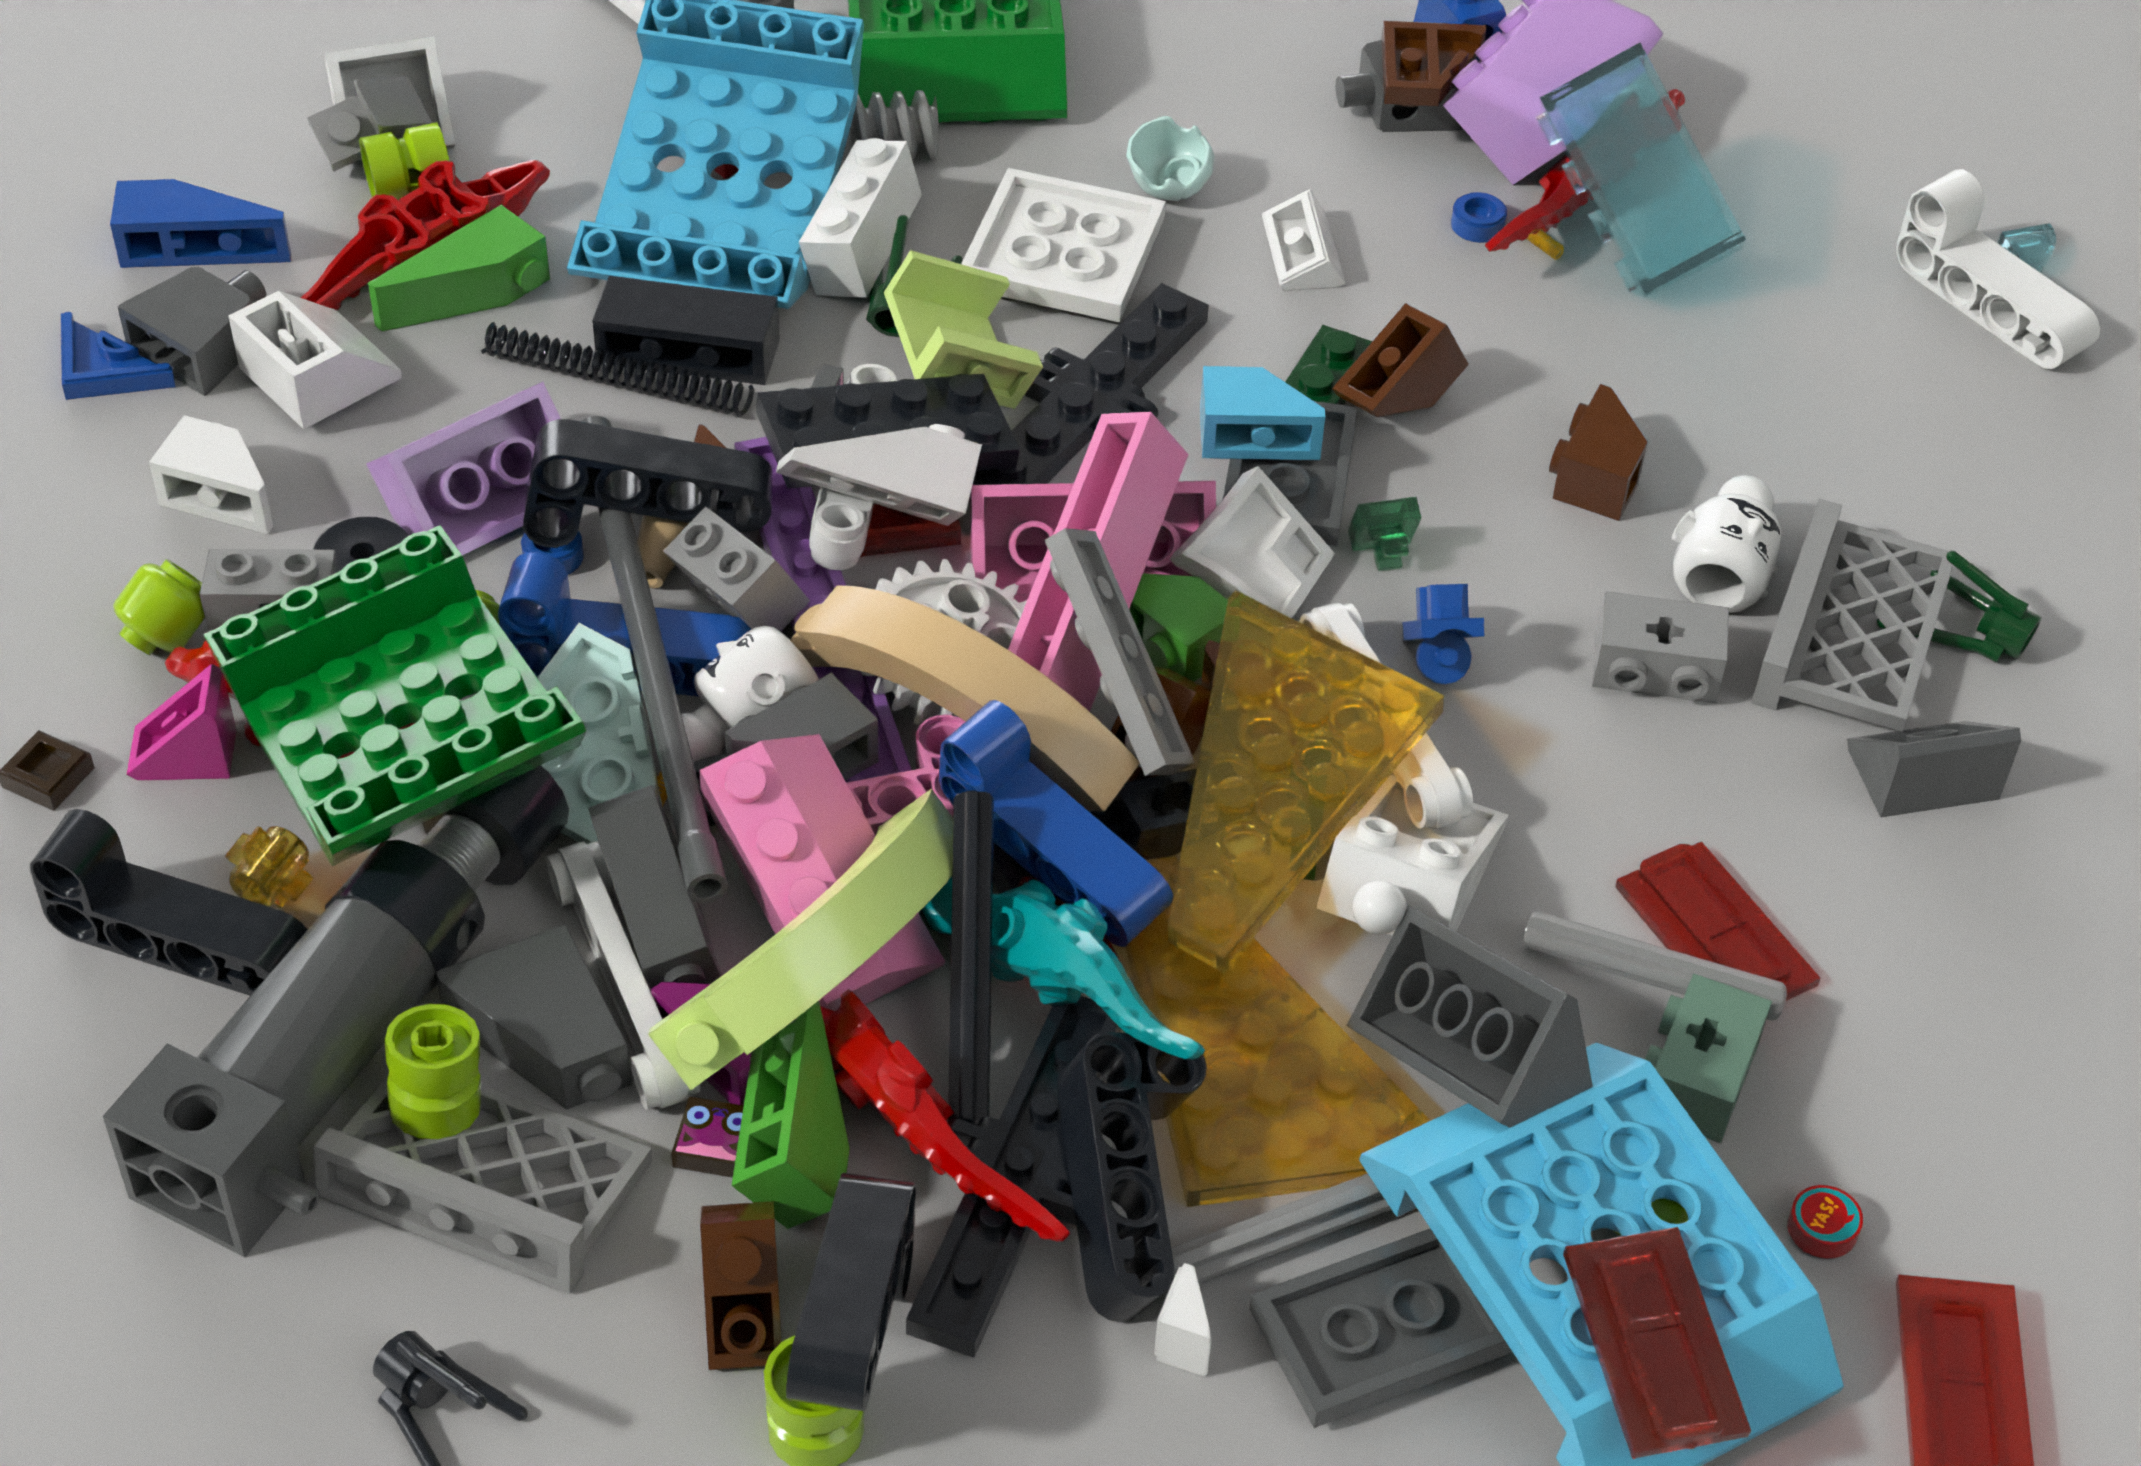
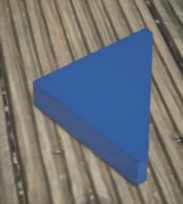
(105, 364)

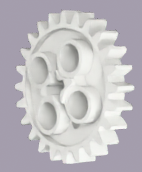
(961, 597)

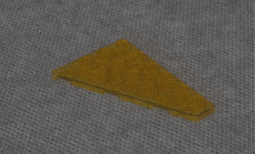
(1284, 762)
(1283, 1084)

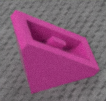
(187, 734)

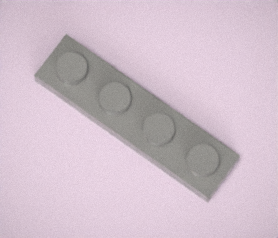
(1125, 665)

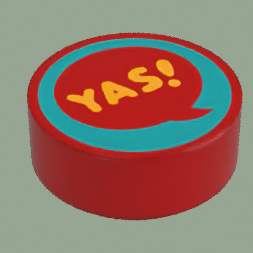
(1825, 1221)

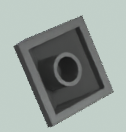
(1935, 765)

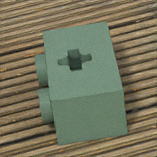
(1709, 1049)

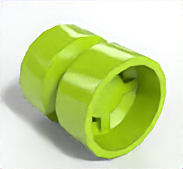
(396, 163)
(433, 1071)
(806, 1431)

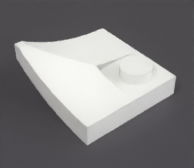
(1256, 547)

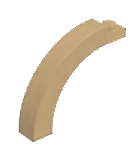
(962, 673)

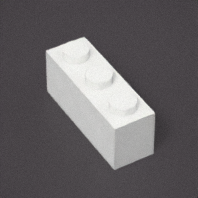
(858, 218)

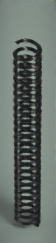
(533, 344)

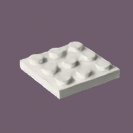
(1066, 243)

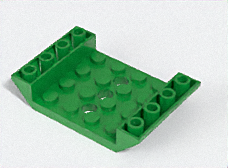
(971, 54)
(380, 650)

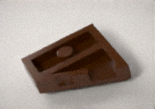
(1424, 59)

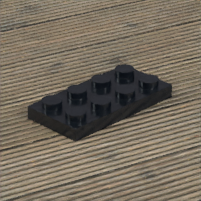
(857, 410)

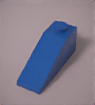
(190, 225)

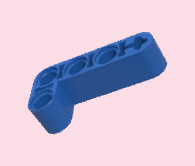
(541, 616)
(1048, 827)

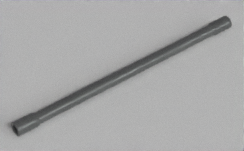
(697, 847)

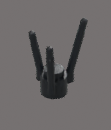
(422, 1378)

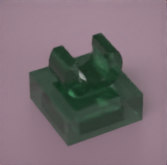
(1386, 529)

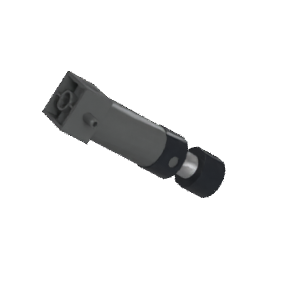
(222, 1130)

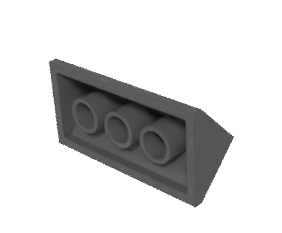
(1473, 1022)

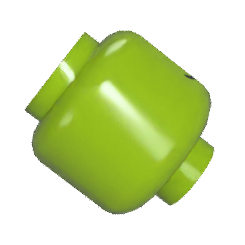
(160, 607)

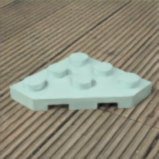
(616, 750)

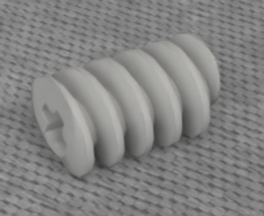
(897, 122)

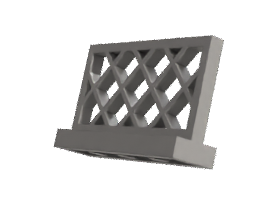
(1802, 617)
(456, 1204)

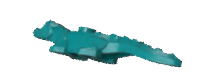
(1063, 958)

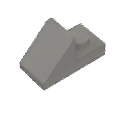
(378, 108)

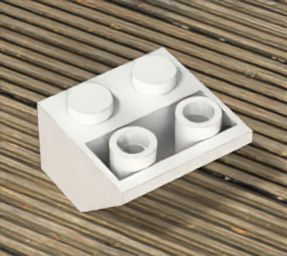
(307, 357)

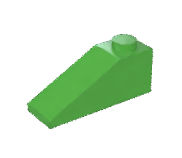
(464, 273)
(792, 1124)

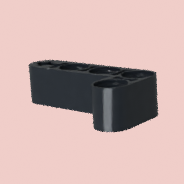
(662, 480)
(154, 916)
(1121, 1258)
(852, 1290)

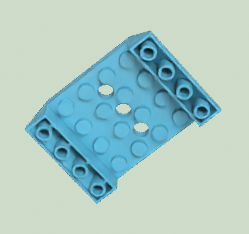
(720, 89)
(1592, 1165)

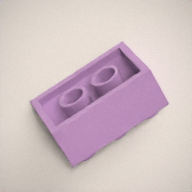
(469, 472)

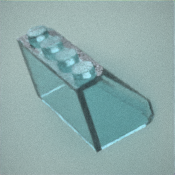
(1639, 172)

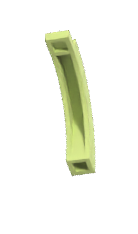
(817, 948)

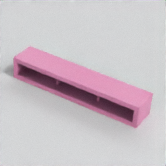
(1123, 498)

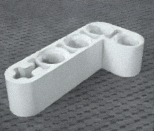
(1985, 280)

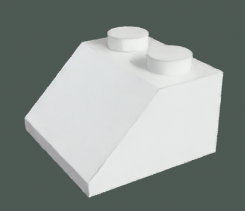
(408, 58)

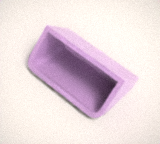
(1535, 54)

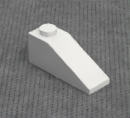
(906, 470)

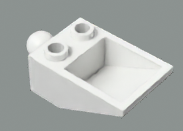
(1389, 863)

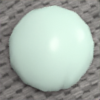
(1169, 159)

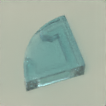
(2030, 244)

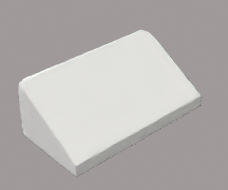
(1303, 244)

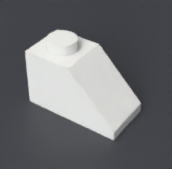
(210, 475)

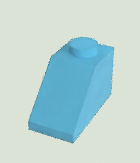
(1257, 416)

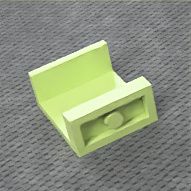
(946, 326)

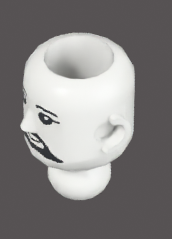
(1728, 546)
(742, 682)

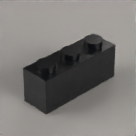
(689, 328)

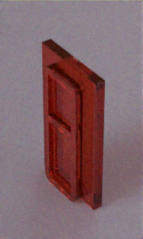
(1708, 915)
(1656, 1342)
(1962, 1373)

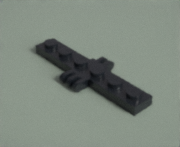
(1107, 381)
(1028, 1151)

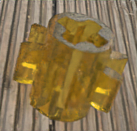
(269, 866)

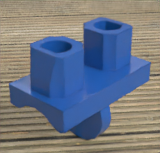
(1443, 626)

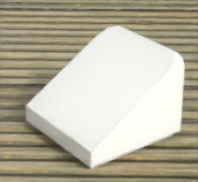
(1183, 1326)

